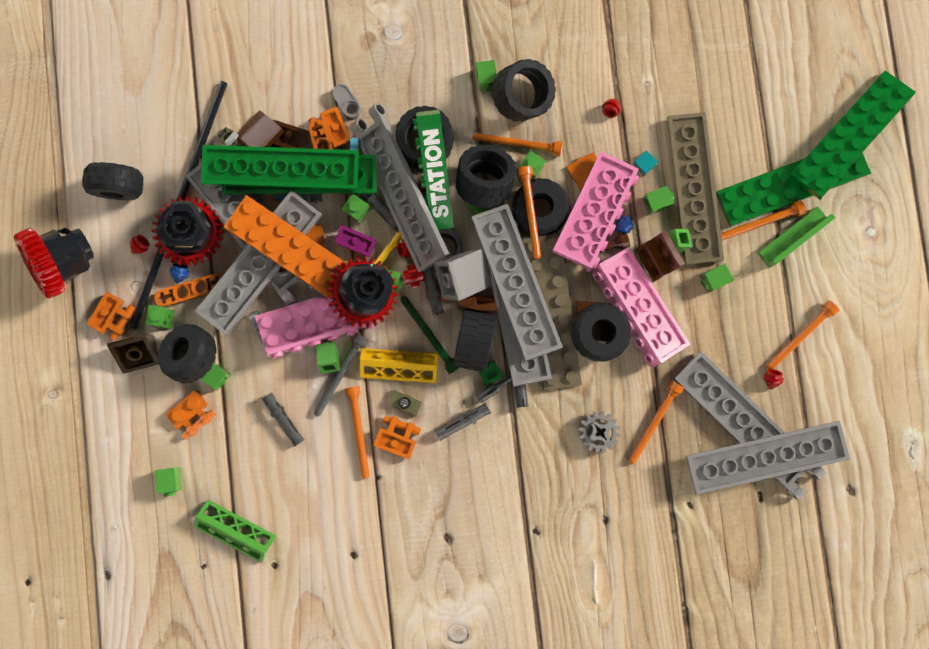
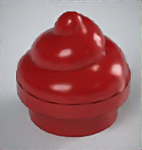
(611, 108)
(139, 244)
(403, 250)
(773, 378)

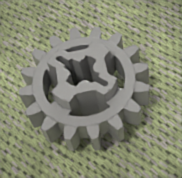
(591, 421)

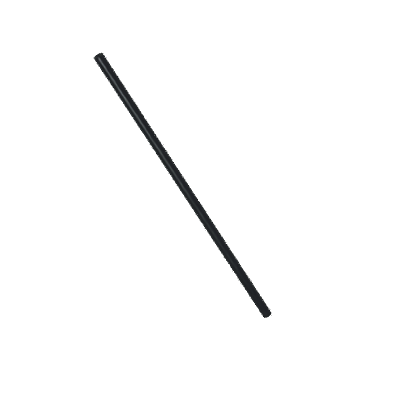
(182, 193)

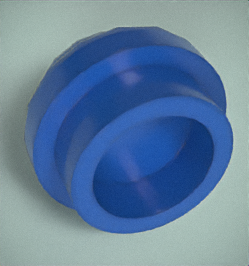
(624, 224)
(179, 273)

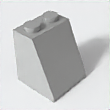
(462, 274)

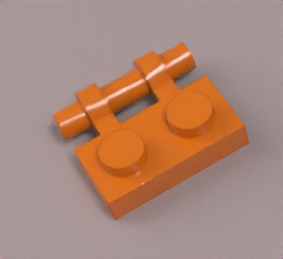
(336, 128)
(107, 311)
(187, 410)
(394, 442)

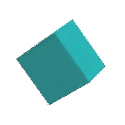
(645, 163)

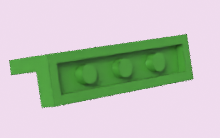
(794, 236)
(233, 537)

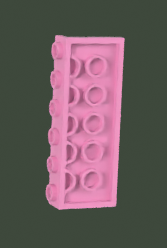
(596, 211)
(633, 293)
(302, 325)

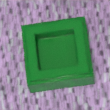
(492, 373)

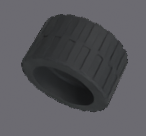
(543, 85)
(406, 124)
(486, 160)
(474, 340)

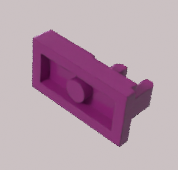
(355, 241)

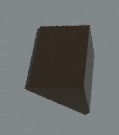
(135, 352)

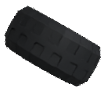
(112, 181)
(552, 193)
(619, 332)
(187, 353)

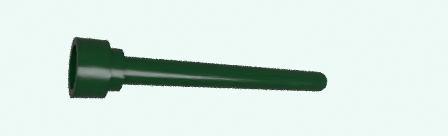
(430, 336)

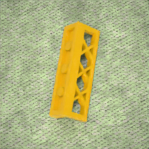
(398, 361)

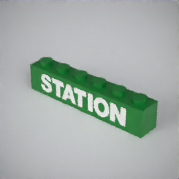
(434, 167)

